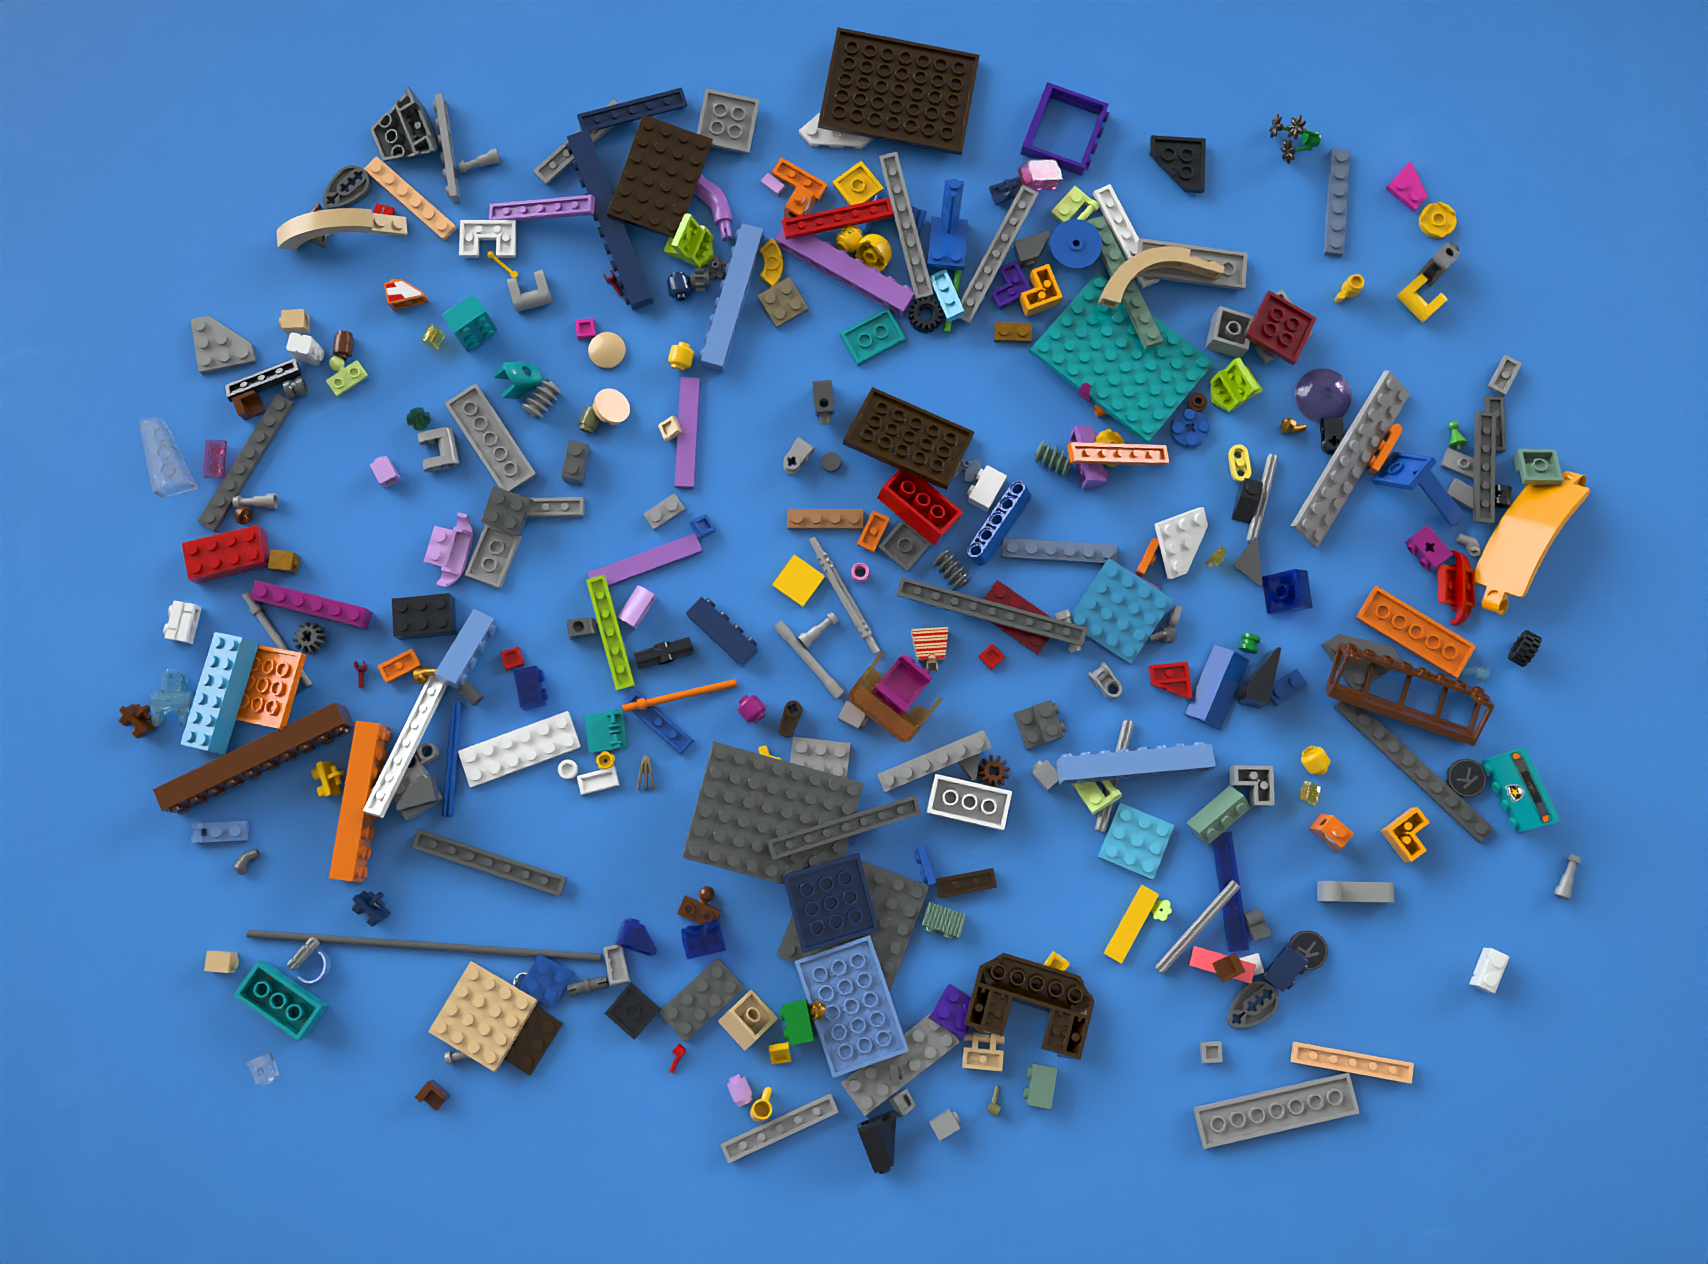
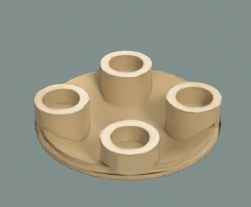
(606, 350)

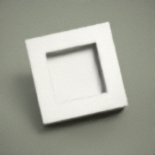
(1255, 959)

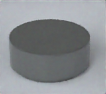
(831, 462)

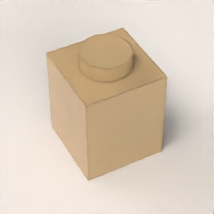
(295, 321)
(221, 961)

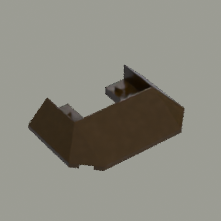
(1037, 986)

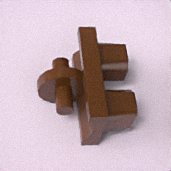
(139, 717)

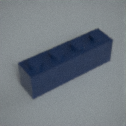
(722, 631)

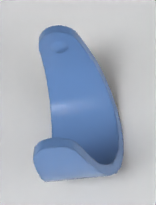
(327, 964)

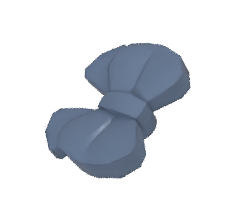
(971, 467)

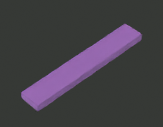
(543, 208)
(688, 439)
(649, 560)

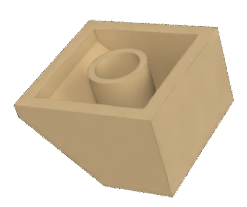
(747, 1019)

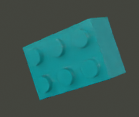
(470, 322)

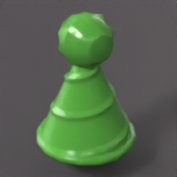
(1457, 439)

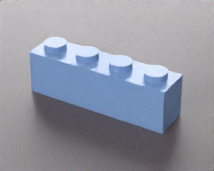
(465, 649)

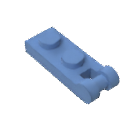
(221, 832)

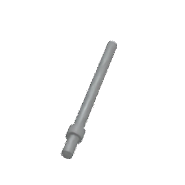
(256, 610)

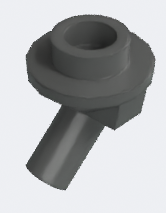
(1166, 634)

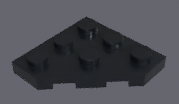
(1181, 159)

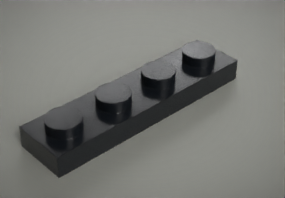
(264, 379)

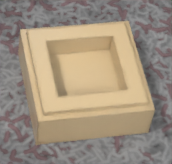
(670, 428)

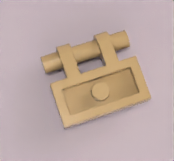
(983, 1058)

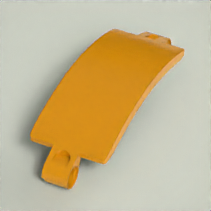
(1525, 537)

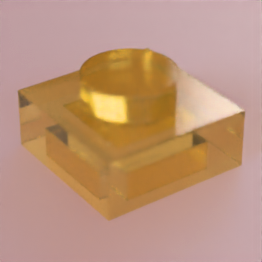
(1217, 557)
(1309, 792)

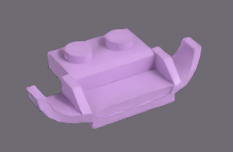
(450, 549)

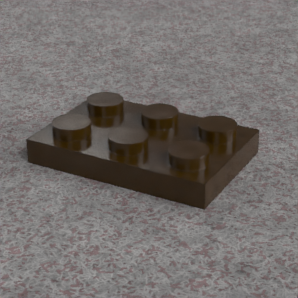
(533, 1040)

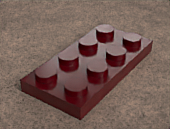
(1004, 595)

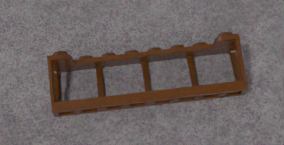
(1398, 710)

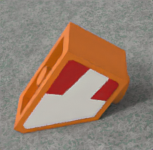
(402, 294)

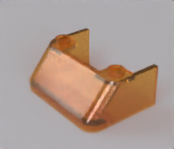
(901, 727)

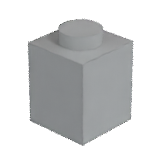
(852, 716)
(1045, 774)
(945, 1124)

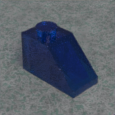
(635, 938)

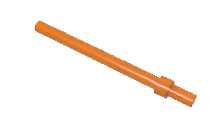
(642, 704)

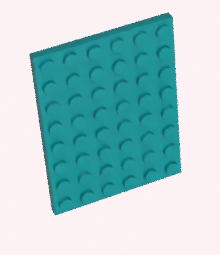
(1125, 379)

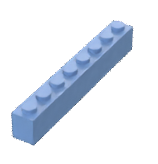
(732, 298)
(1135, 764)

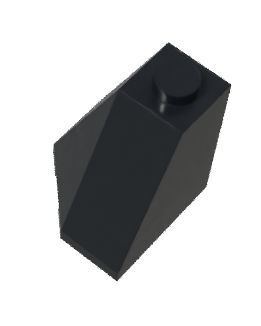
(879, 1140)

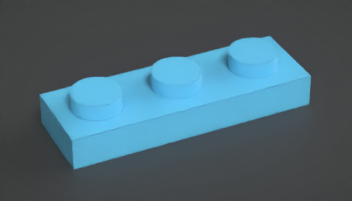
(947, 295)

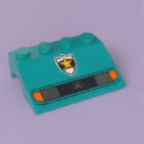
(1520, 790)

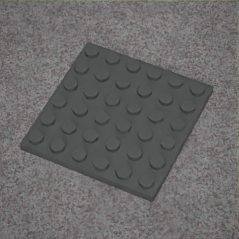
(896, 909)

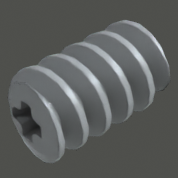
(541, 399)

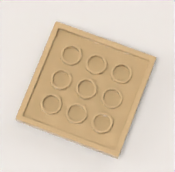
(483, 1016)

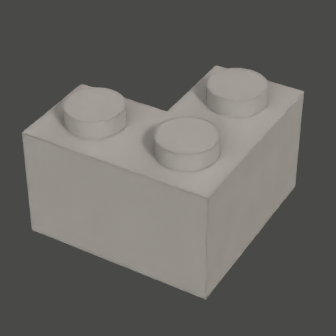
(1258, 779)

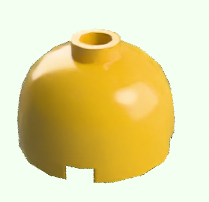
(874, 251)

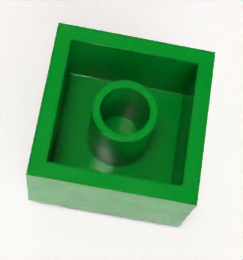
(797, 1021)

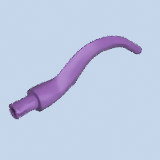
(717, 201)

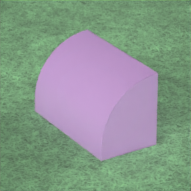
(636, 607)

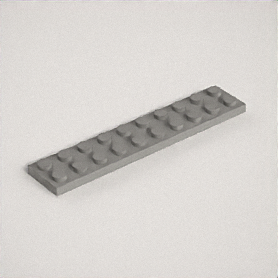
(1350, 459)

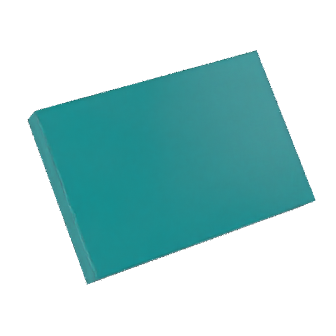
(872, 336)

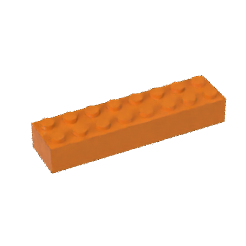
(354, 825)

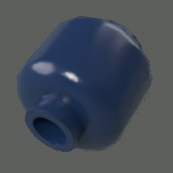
(679, 286)

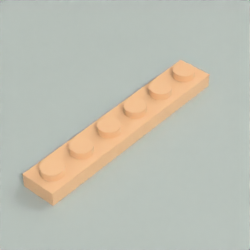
(410, 198)
(1352, 1062)

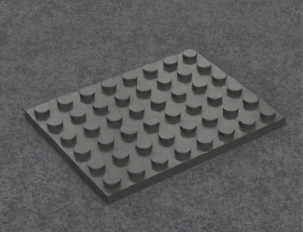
(758, 799)

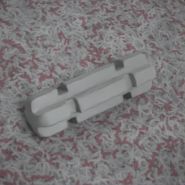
(304, 952)

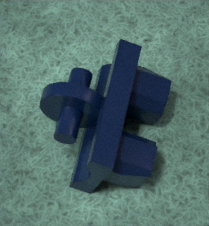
(1005, 190)
(372, 905)

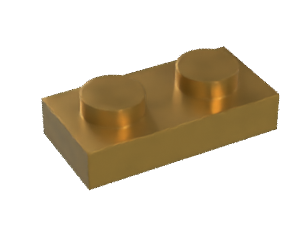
(1012, 332)

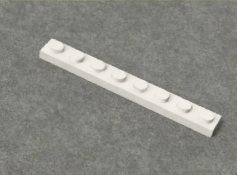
(405, 747)

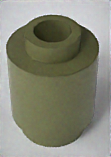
(589, 420)

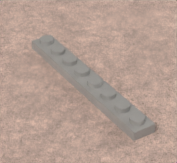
(906, 225)
(997, 252)

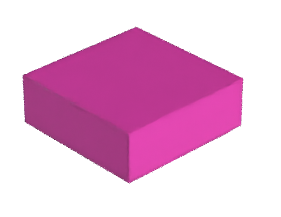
(585, 328)

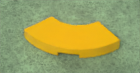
(772, 263)

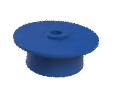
(1076, 244)

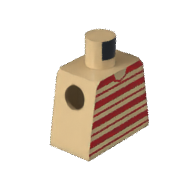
(930, 646)

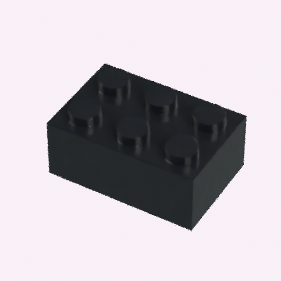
(424, 616)

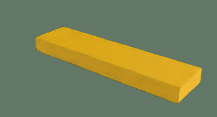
(1131, 924)

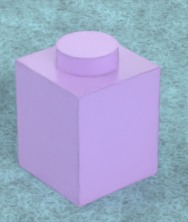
(385, 471)

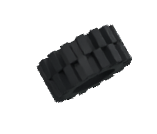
(925, 304)
(1524, 648)

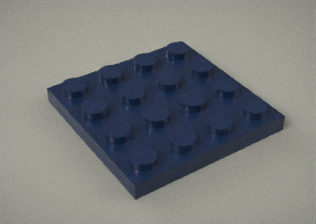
(830, 902)

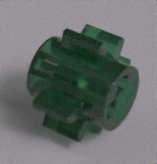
(418, 418)

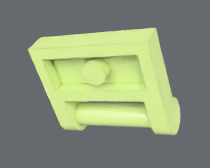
(1072, 203)
(1094, 798)

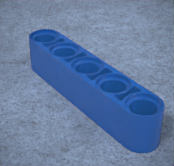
(995, 531)

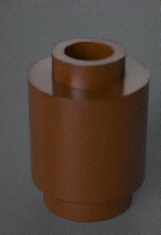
(343, 344)

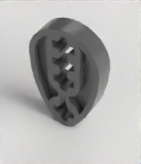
(342, 179)
(1261, 1012)

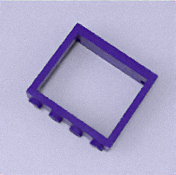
(1076, 100)

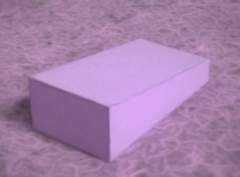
(772, 184)

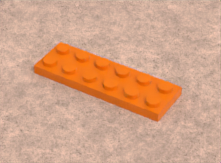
(1415, 632)

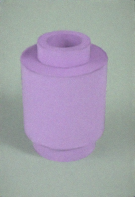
(739, 1090)

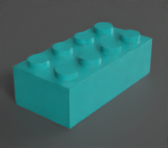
(281, 1000)

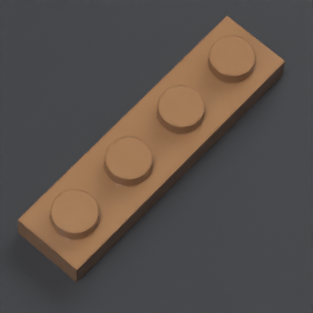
(825, 519)

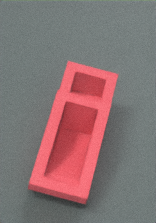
(1204, 958)

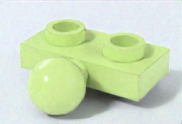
(346, 377)

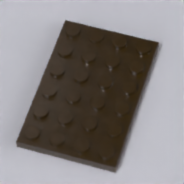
(659, 176)
(908, 438)

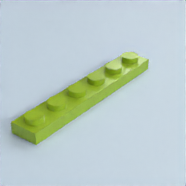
(610, 632)

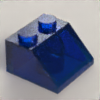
(1287, 591)

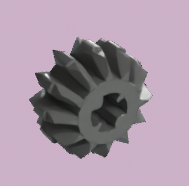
(303, 640)

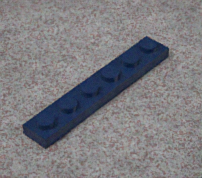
(632, 110)

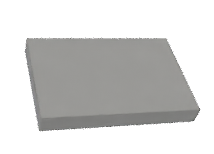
(493, 556)

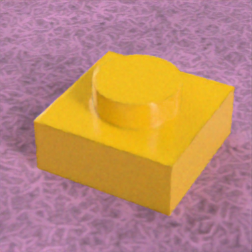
(1057, 961)
(779, 1053)

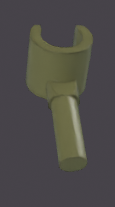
(993, 1108)

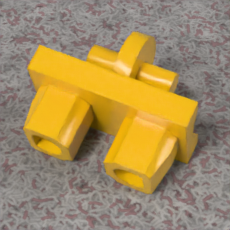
(329, 777)

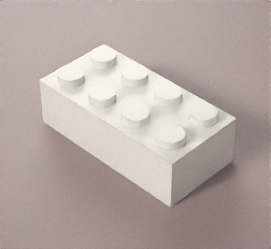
(969, 802)

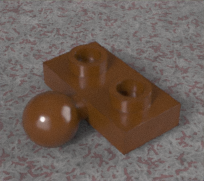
(699, 910)

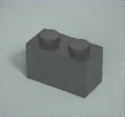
(576, 462)

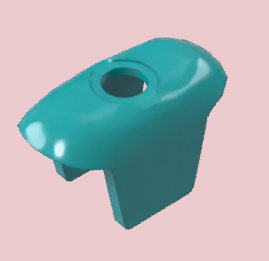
(520, 381)

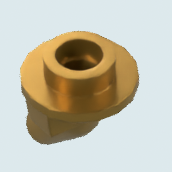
(1289, 425)
(421, 674)

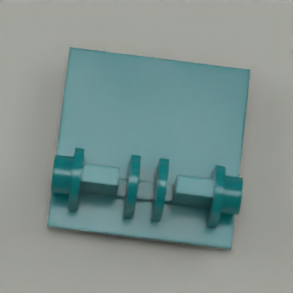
(606, 731)

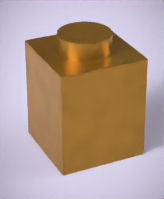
(284, 561)

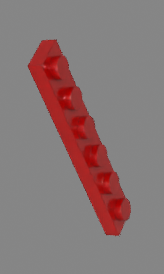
(837, 218)

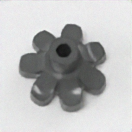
(716, 268)

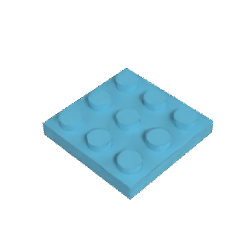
(1136, 841)

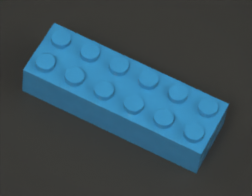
(219, 693)

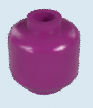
(751, 709)

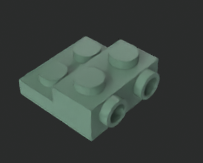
(1538, 466)

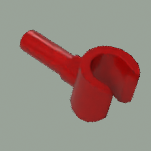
(678, 1051)

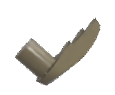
(645, 767)

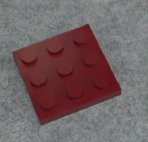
(1280, 327)

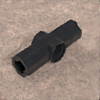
(664, 652)

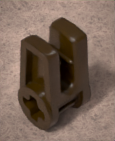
(789, 721)

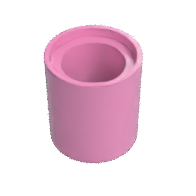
(860, 579)

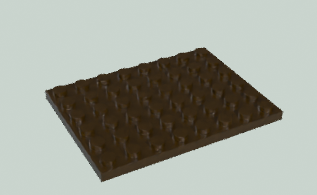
(898, 91)

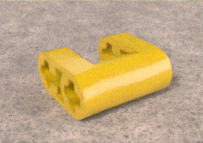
(1416, 303)

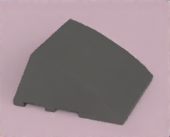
(405, 130)

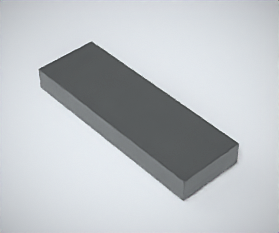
(1495, 404)

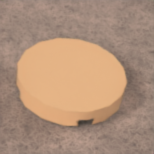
(611, 406)

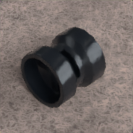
(1502, 496)

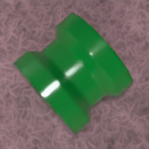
(1249, 643)

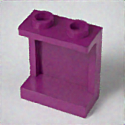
(902, 684)

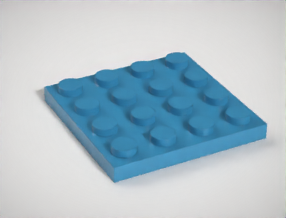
(1120, 610)

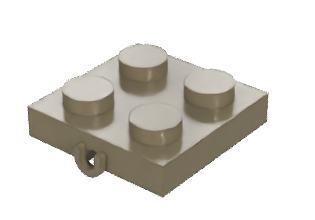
(782, 302)

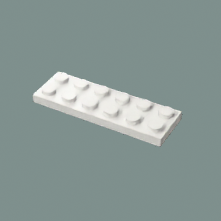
(519, 749)

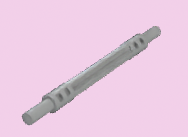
(844, 595)

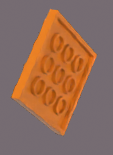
(271, 687)

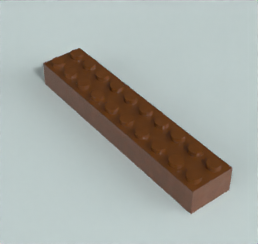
(254, 758)

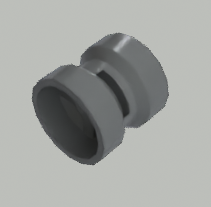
(295, 388)

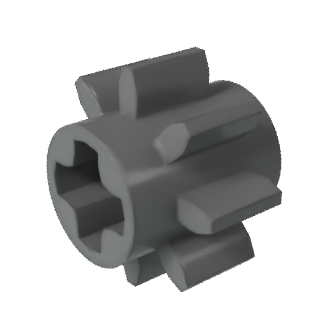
(700, 279)

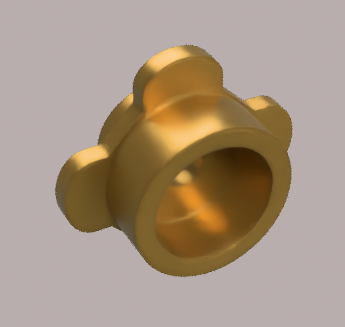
(816, 1010)

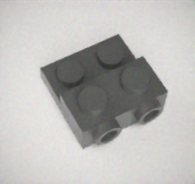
(1039, 724)

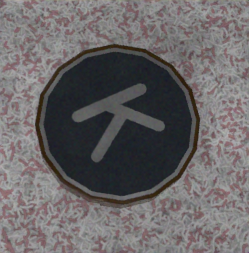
(1466, 777)
(1311, 946)

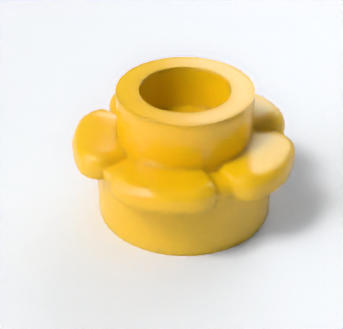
(600, 760)

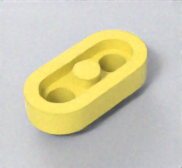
(1239, 464)

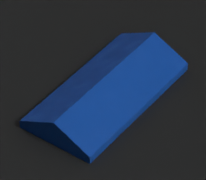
(1217, 686)

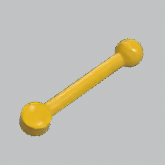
(490, 254)

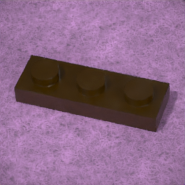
(966, 883)

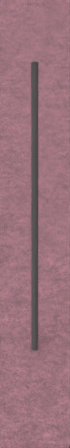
(425, 945)

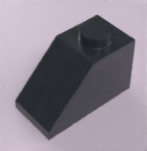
(1247, 500)

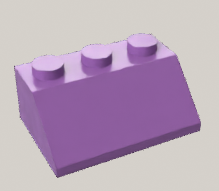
(1089, 474)

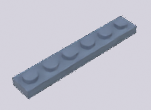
(1336, 202)
(1058, 551)

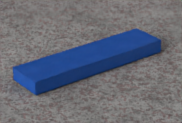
(662, 725)

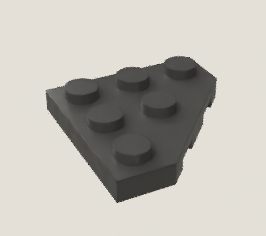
(1354, 672)

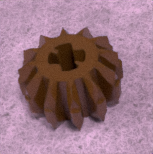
(993, 764)

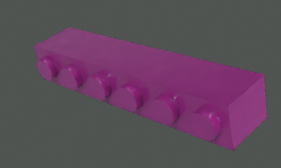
(311, 605)

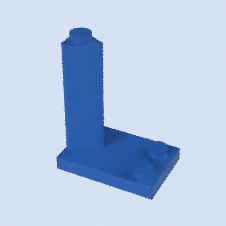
(948, 232)
(1410, 470)

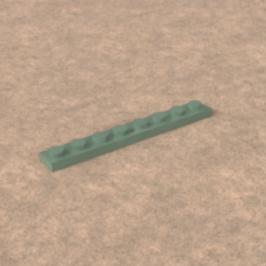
(1131, 297)

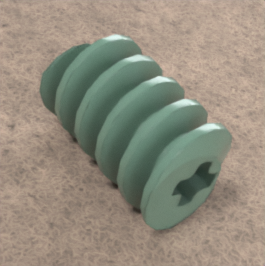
(1053, 458)

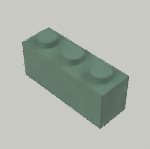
(1218, 815)

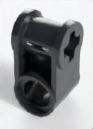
(1331, 430)

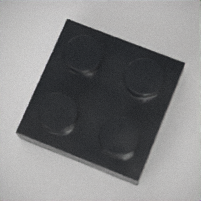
(632, 1010)

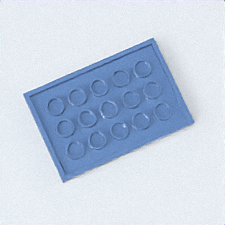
(859, 1012)

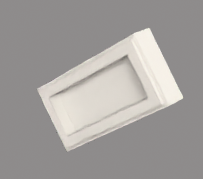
(598, 781)

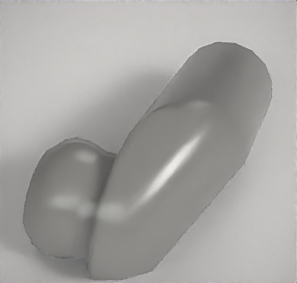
(1470, 543)

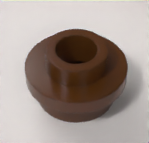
(1197, 407)
(243, 515)

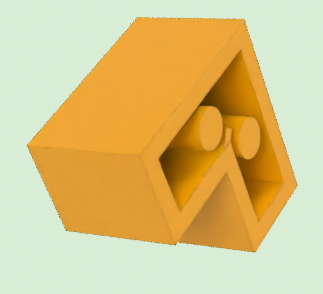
(1044, 292)
(1402, 832)

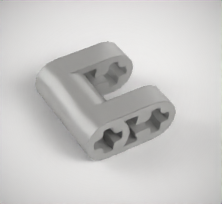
(533, 298)
(447, 446)

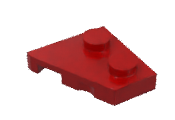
(1171, 678)

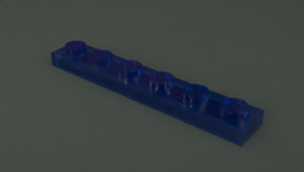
(1233, 910)

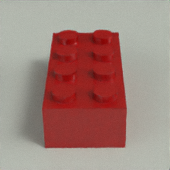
(920, 505)
(226, 554)

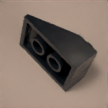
(1258, 686)

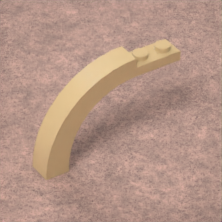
(330, 221)
(1152, 259)

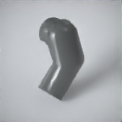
(240, 865)

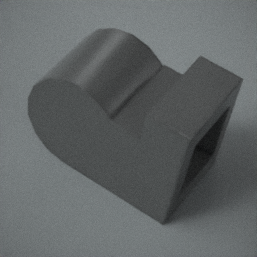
(581, 627)
(1256, 925)

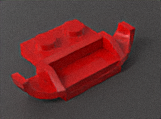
(1457, 587)

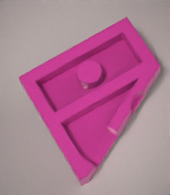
(1408, 187)

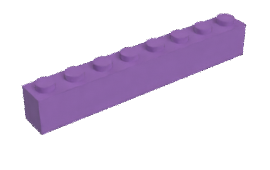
(849, 271)

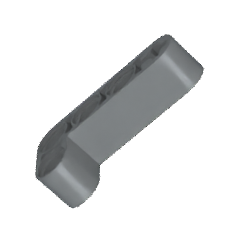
(1355, 891)

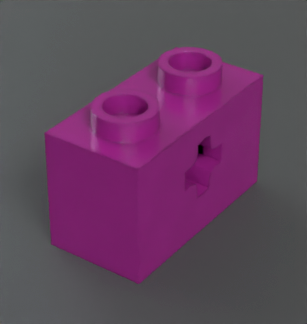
(1437, 549)

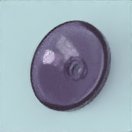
(1314, 402)

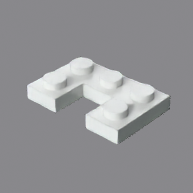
(500, 230)

